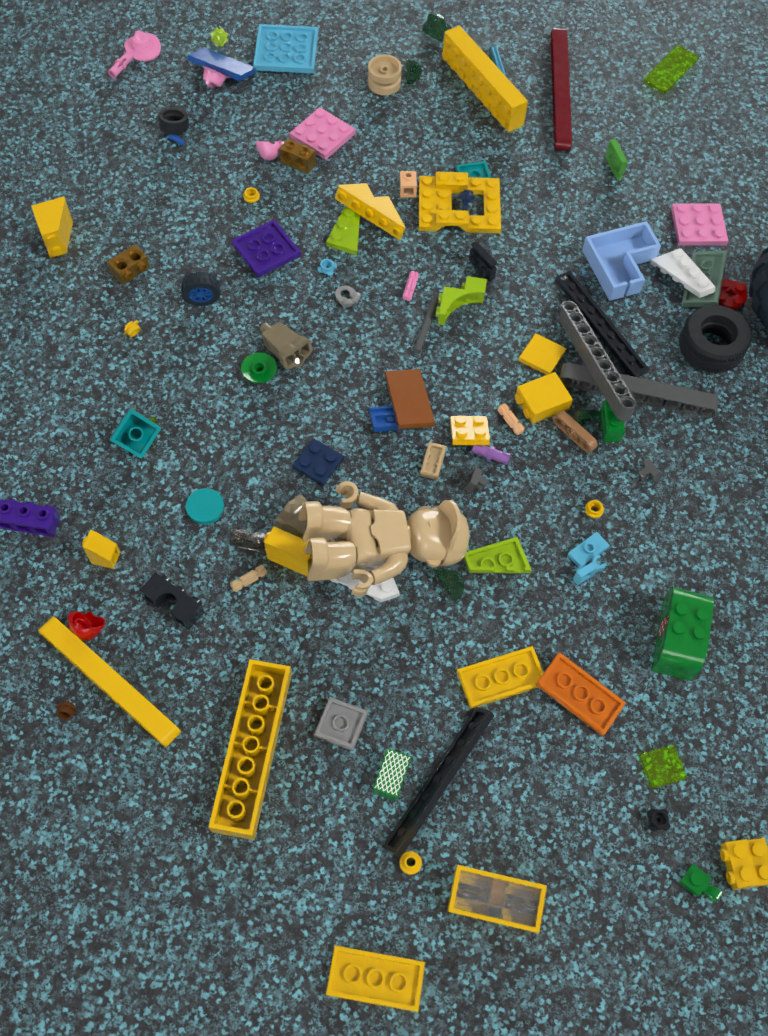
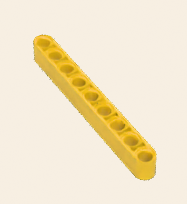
(109, 681)

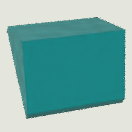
(135, 433)

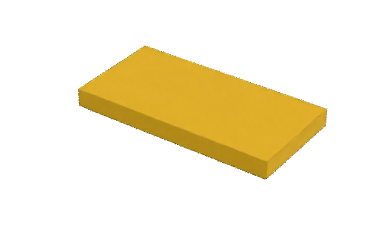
(500, 677)
(375, 978)

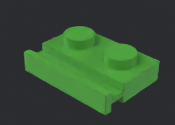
(616, 159)

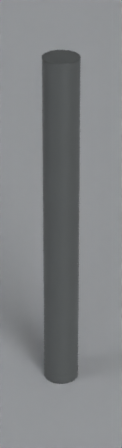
(426, 324)

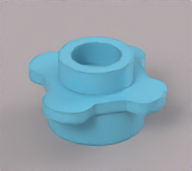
(327, 267)

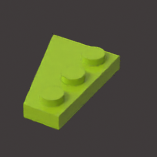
(345, 232)
(498, 558)

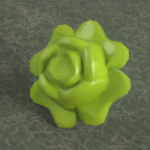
(219, 37)

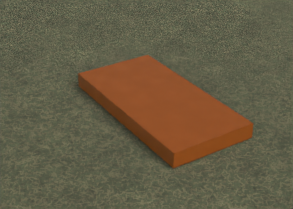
(409, 399)

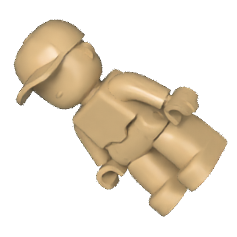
(379, 537)

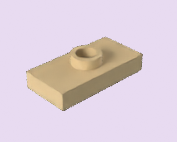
(433, 461)

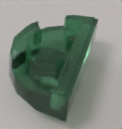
(414, 71)
(583, 416)
(451, 582)

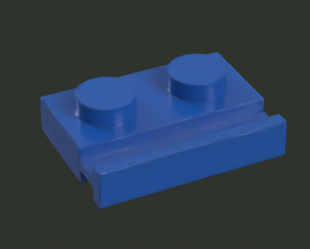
(383, 419)

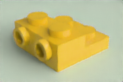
(745, 863)

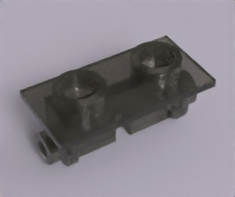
(244, 539)

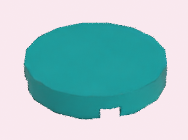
(205, 506)

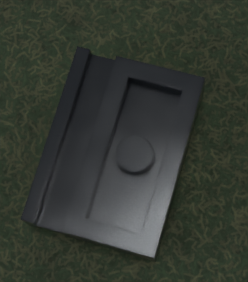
(482, 261)

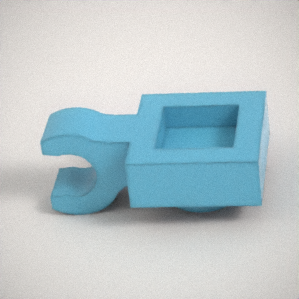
(587, 571)

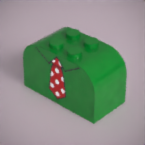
(683, 633)

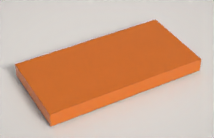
(580, 694)

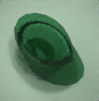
(435, 26)

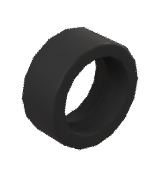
(173, 121)

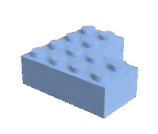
(616, 255)

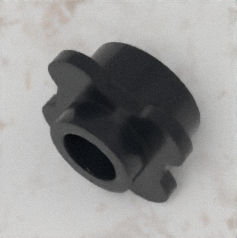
(662, 815)

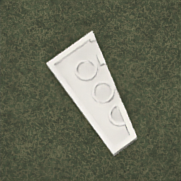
(685, 271)

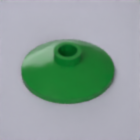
(259, 362)

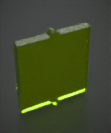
(663, 766)

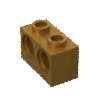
(298, 156)
(128, 264)

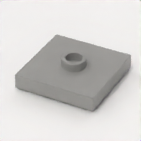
(341, 723)

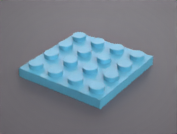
(286, 48)

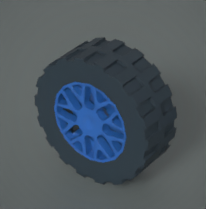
(200, 289)

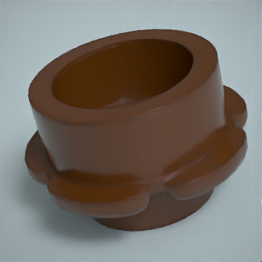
(65, 710)

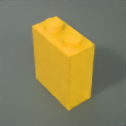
(543, 397)
(287, 550)

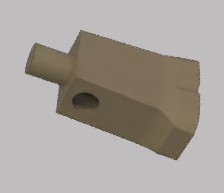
(286, 344)
(289, 520)

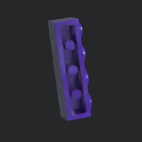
(28, 517)

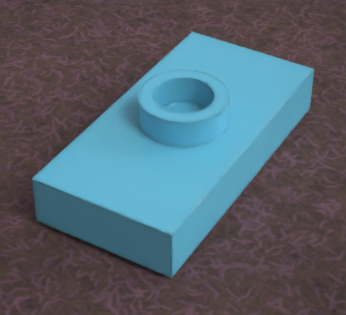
(588, 549)

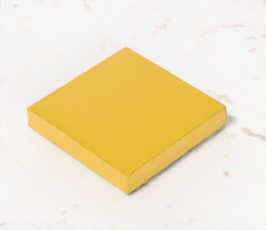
(542, 354)

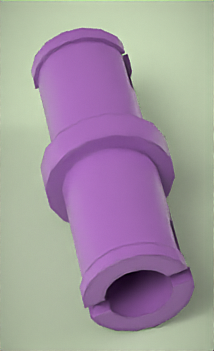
(491, 453)

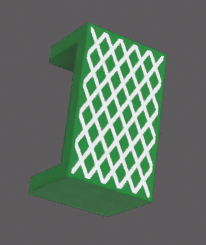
(391, 774)

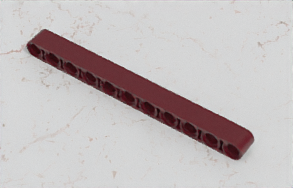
(561, 90)

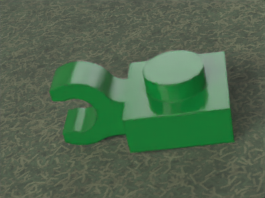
(697, 882)

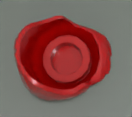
(86, 625)

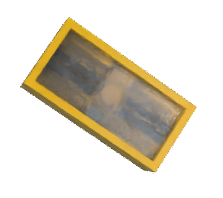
(497, 898)

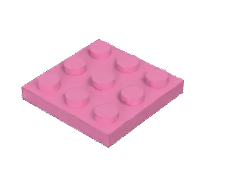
(323, 133)
(699, 225)

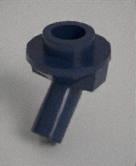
(467, 197)

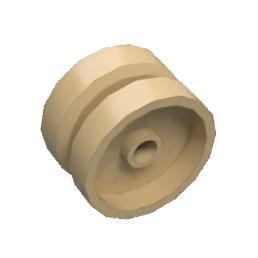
(384, 74)

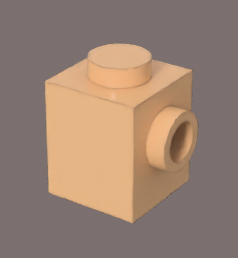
(408, 184)

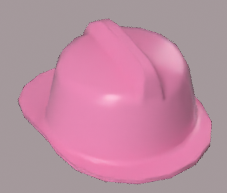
(213, 78)

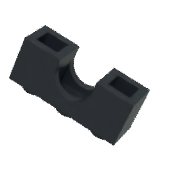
(160, 589)

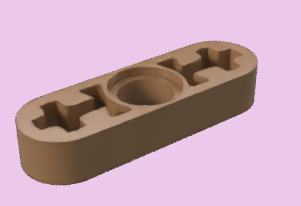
(575, 431)

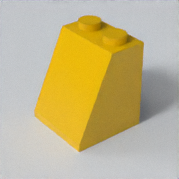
(54, 224)

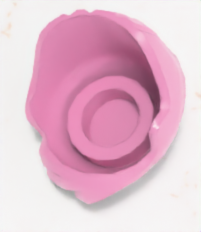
(267, 150)

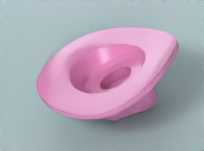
(143, 46)

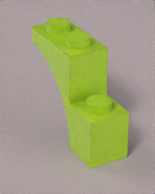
(452, 298)

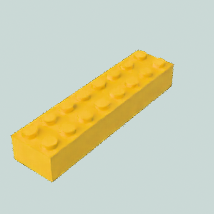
(484, 79)
(250, 750)

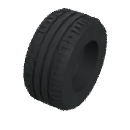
(721, 322)

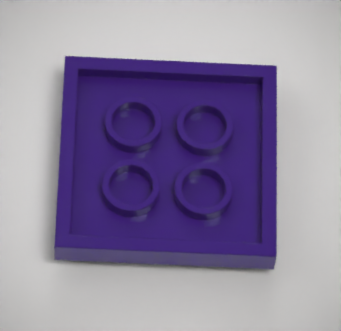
(266, 248)

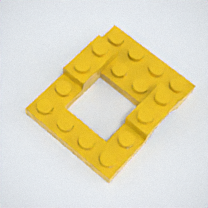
(436, 202)

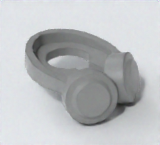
(343, 300)

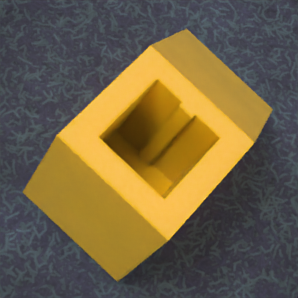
(100, 550)

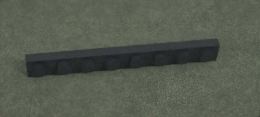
(602, 325)
(437, 782)

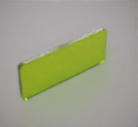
(671, 69)

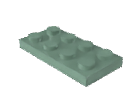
(713, 266)

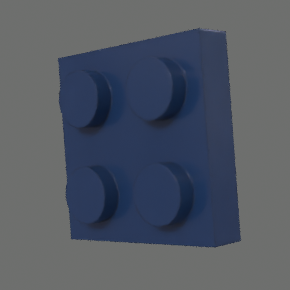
(318, 462)

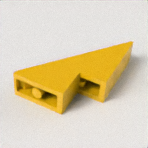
(375, 209)

